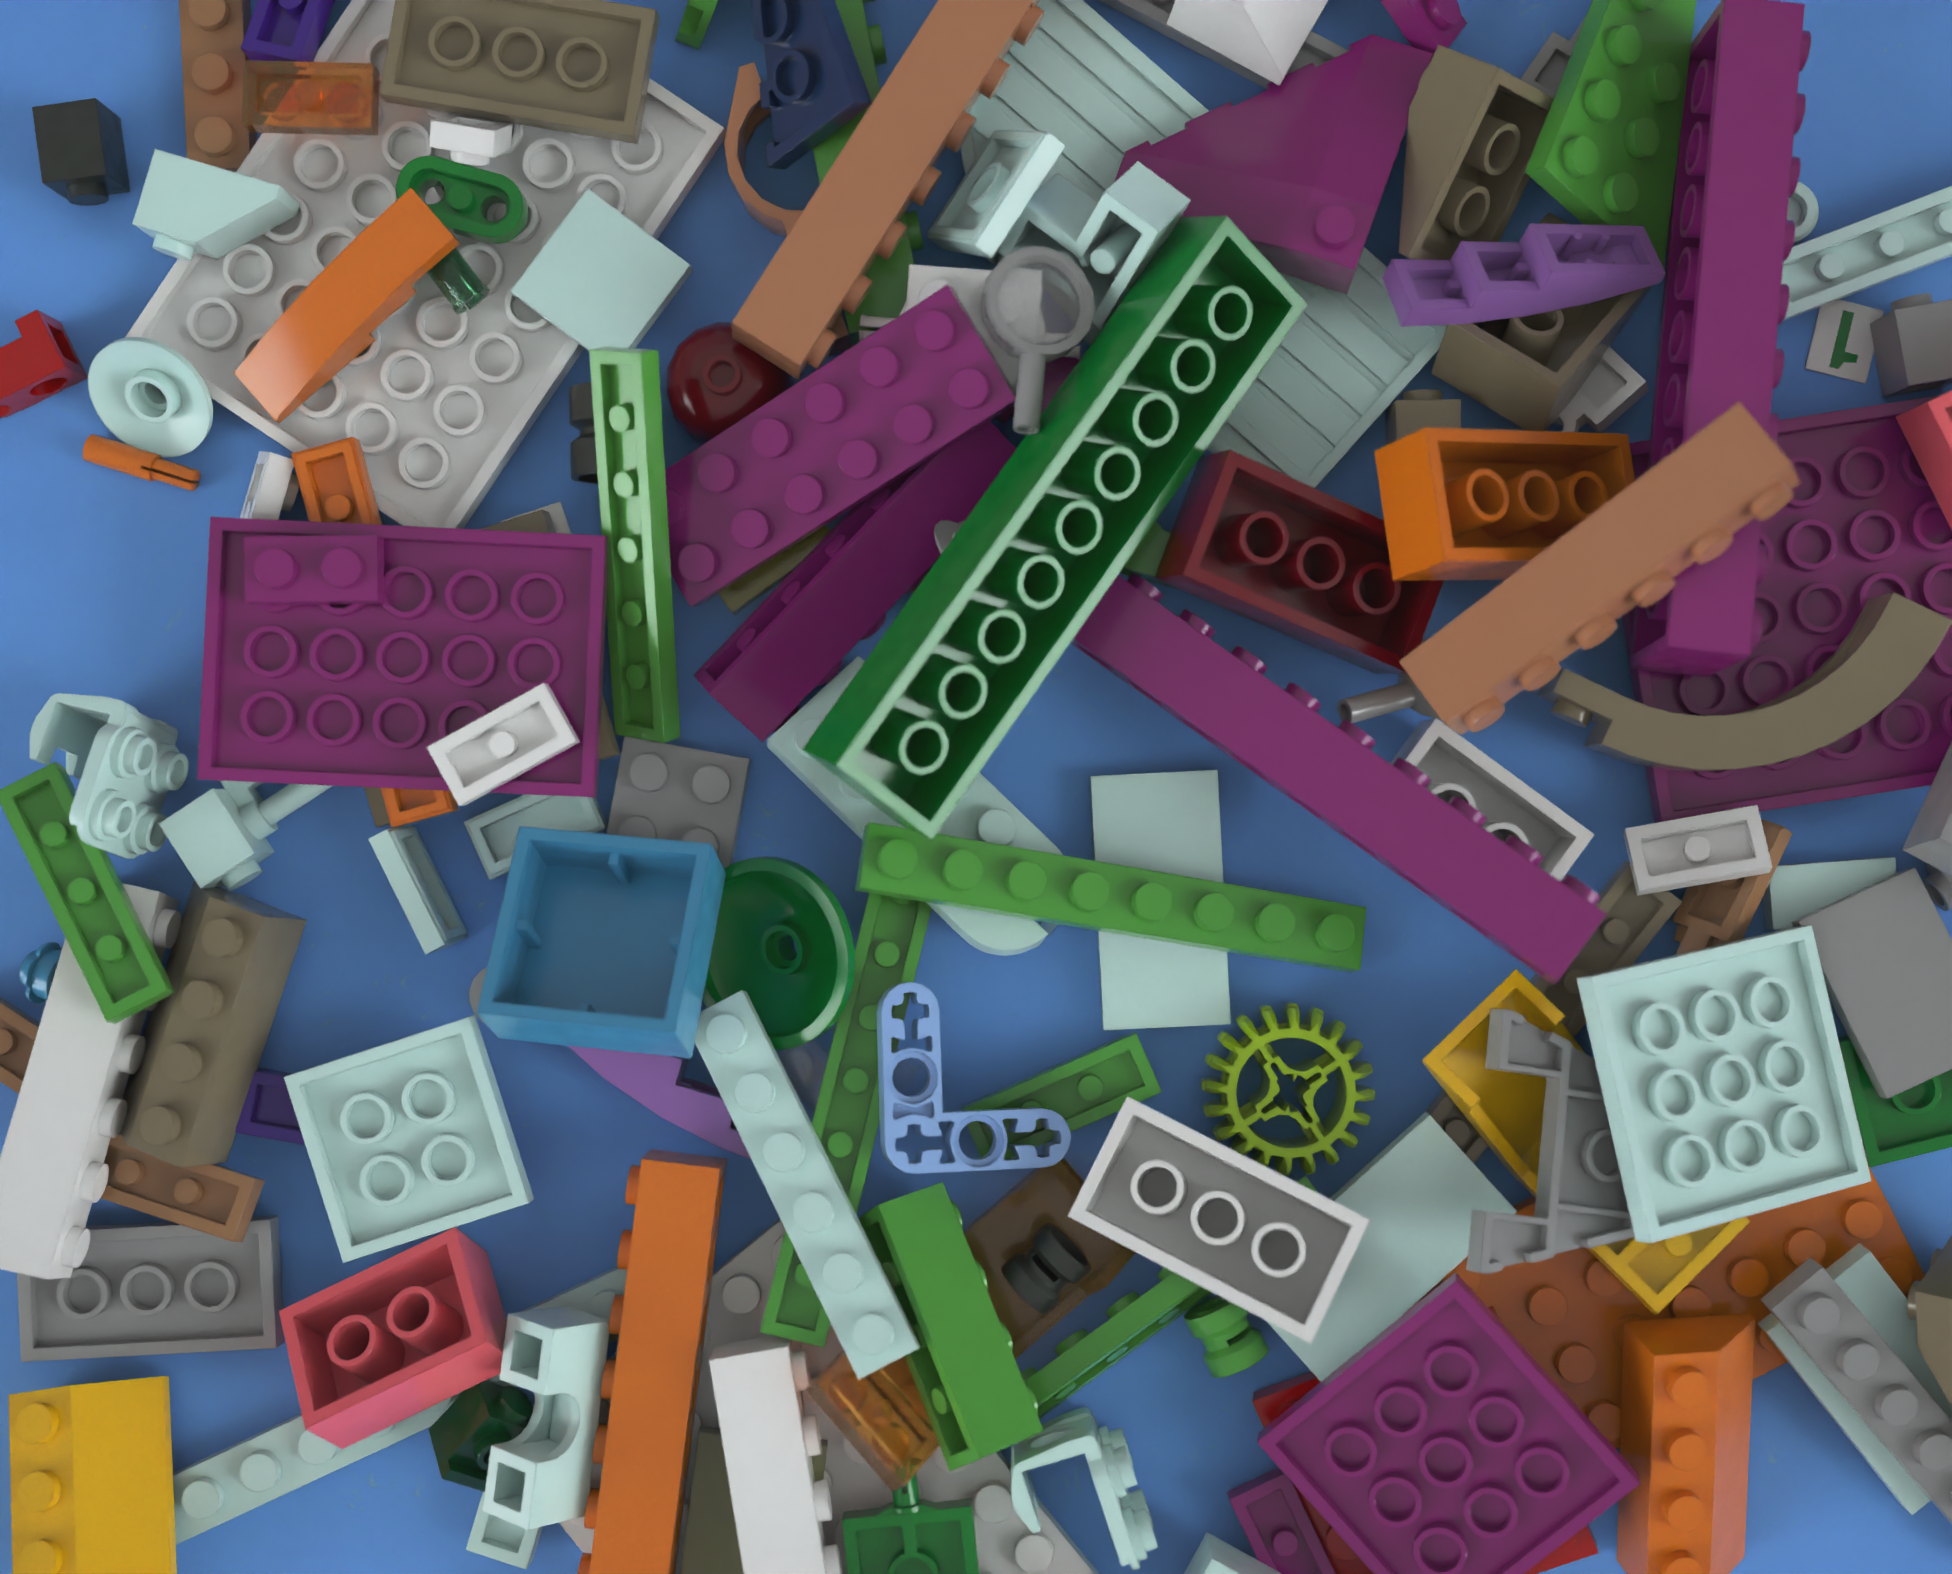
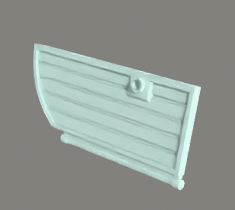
(1344, 350)

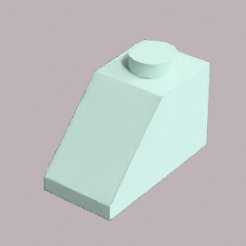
(206, 207)

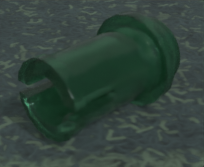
(458, 282)

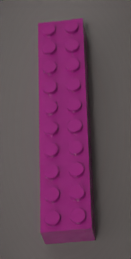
(1725, 302)

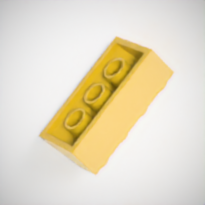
(93, 1479)

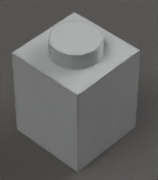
(1914, 345)

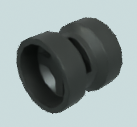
(1046, 1268)

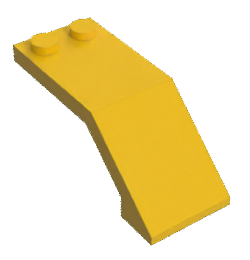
(1509, 1118)

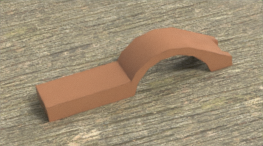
(743, 120)

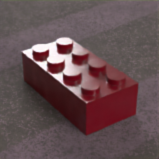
(1295, 563)

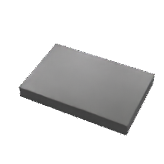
(1889, 979)

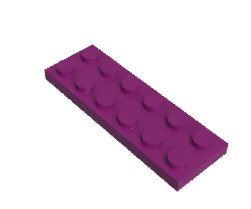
(830, 443)

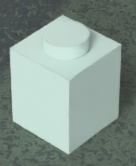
(216, 842)

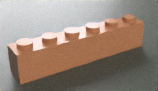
(1602, 570)

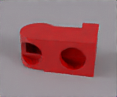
(37, 364)

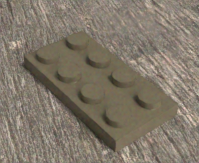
(525, 62)

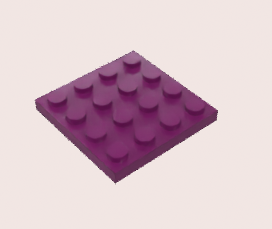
(1447, 1447)

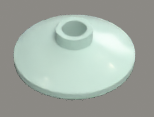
(128, 401)

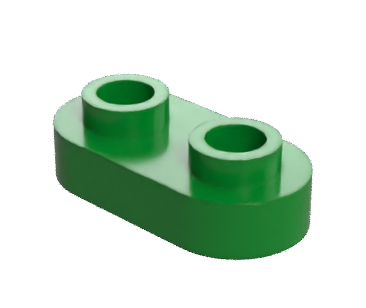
(467, 198)

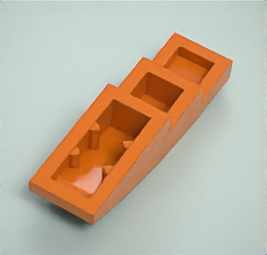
(344, 305)

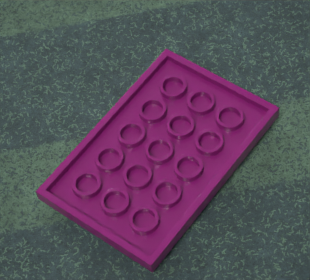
(372, 685)

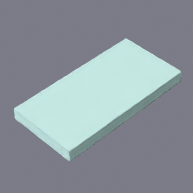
(1173, 828)
(1418, 1232)
(1886, 1310)

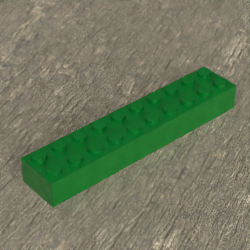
(1057, 525)

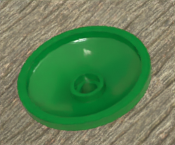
(760, 912)

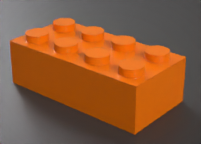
(1491, 497)

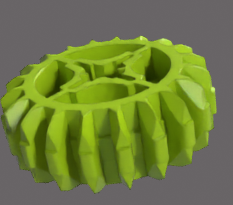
(1313, 1075)

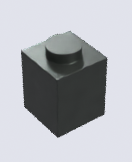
(81, 151)

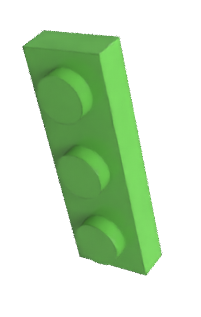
(1077, 1089)

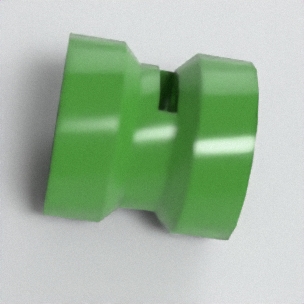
(1226, 1335)

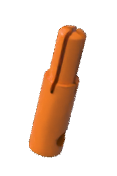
(138, 462)

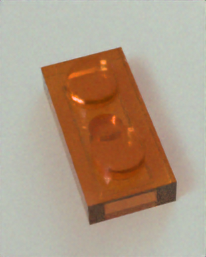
(310, 97)

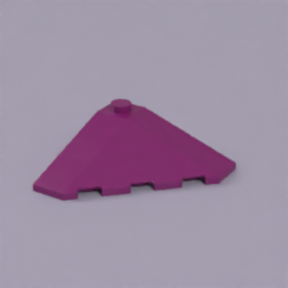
(1301, 159)

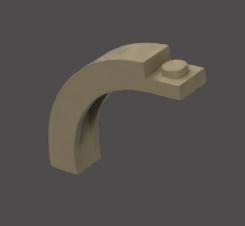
(1857, 682)

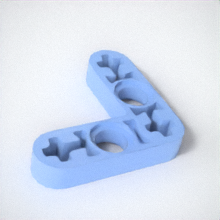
(926, 1107)

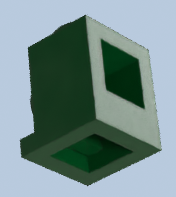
(473, 1423)

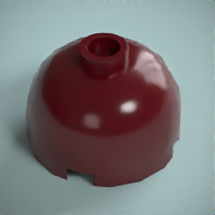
(719, 381)

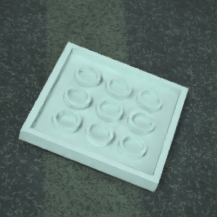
(1723, 1082)

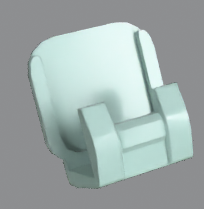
(122, 768)
(1111, 1472)

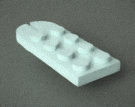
(979, 816)

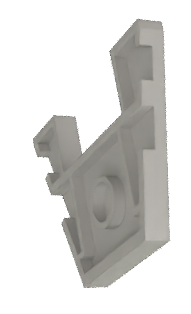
(1578, 1170)

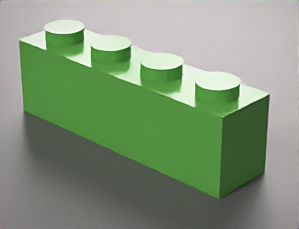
(965, 1351)

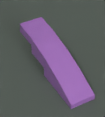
(1539, 274)
(663, 1089)

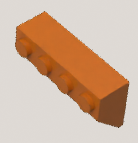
(1687, 1442)

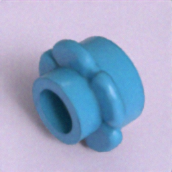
(39, 970)

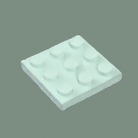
(409, 1138)

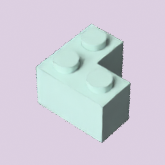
(1104, 238)

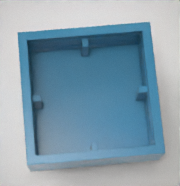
(603, 942)

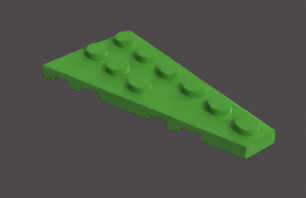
(1619, 117)

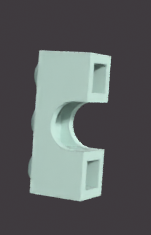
(548, 1467)

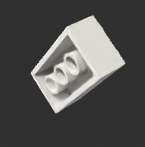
(1219, 1219)

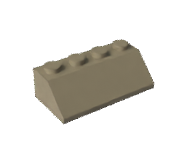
(213, 1028)

